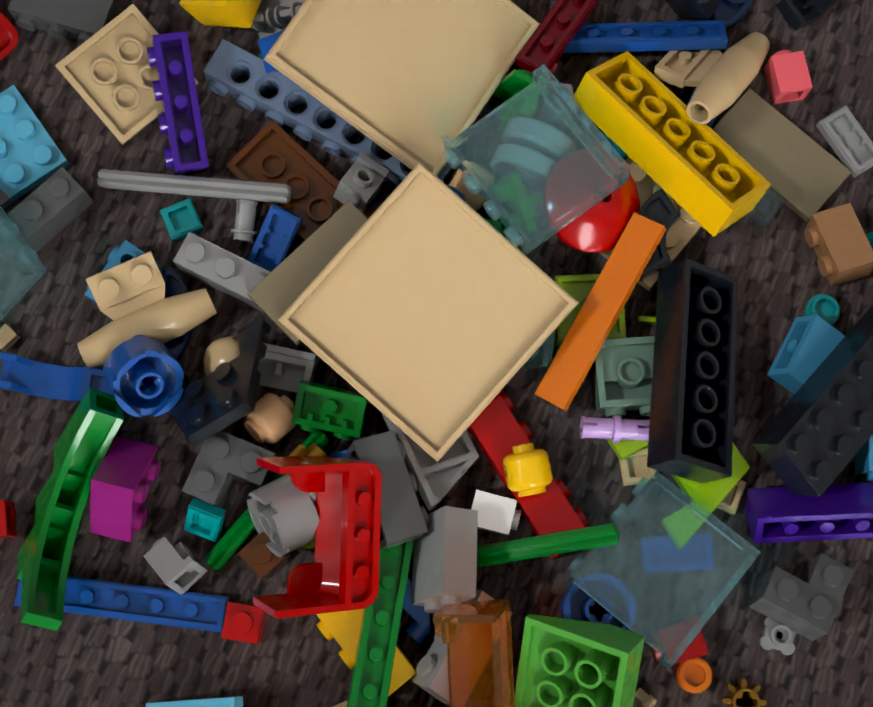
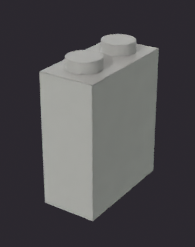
(445, 560)

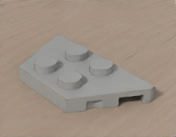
(433, 477)

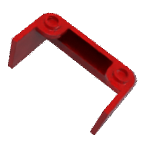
(345, 539)

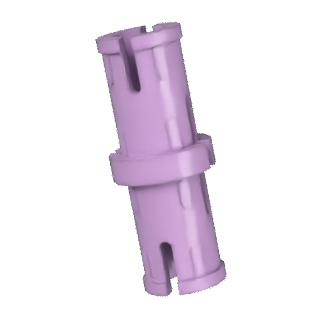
(614, 428)

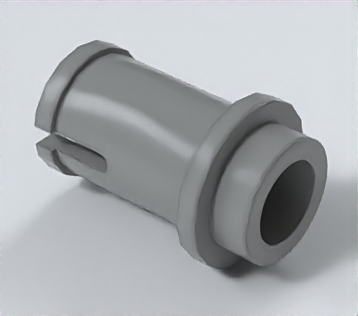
(245, 220)

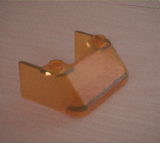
(478, 653)

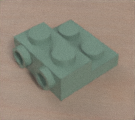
(624, 376)

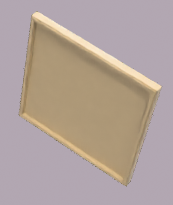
(403, 65)
(428, 311)

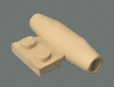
(716, 75)
(137, 304)

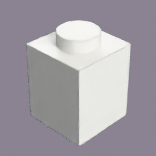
(496, 513)

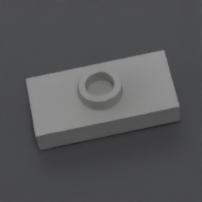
(848, 140)

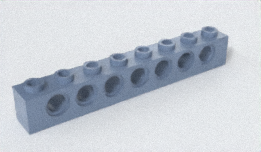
(232, 62)

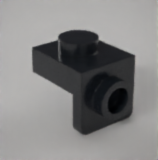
(804, 12)

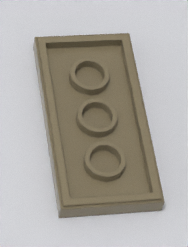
(782, 154)
(304, 264)

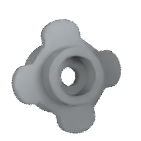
(770, 640)

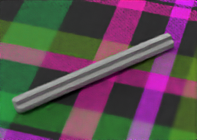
(194, 186)

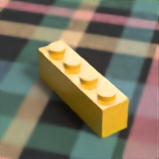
(345, 629)

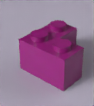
(122, 488)

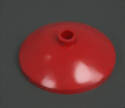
(603, 223)

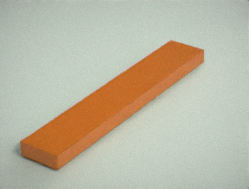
(600, 311)

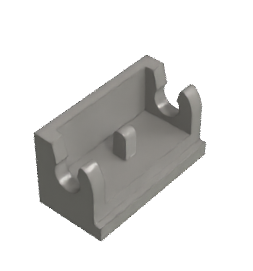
(286, 367)

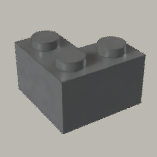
(219, 462)
(805, 602)

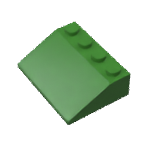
(577, 664)

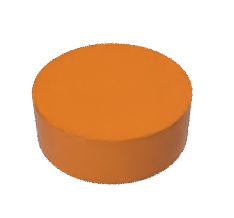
(693, 675)

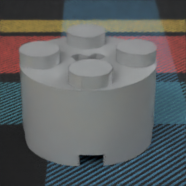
(284, 515)

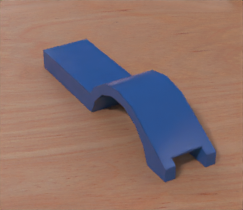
(49, 380)

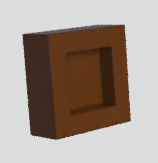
(259, 556)

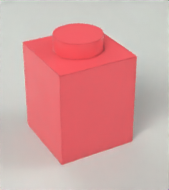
(787, 76)

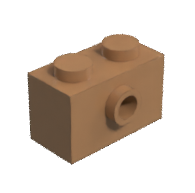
(839, 244)

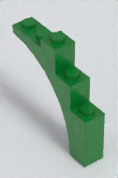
(59, 507)

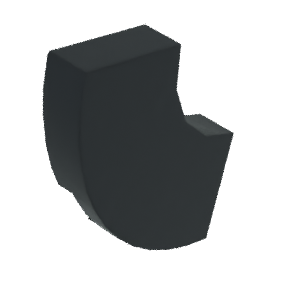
(661, 210)

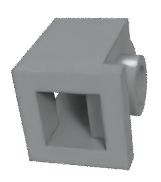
(361, 182)
(174, 564)

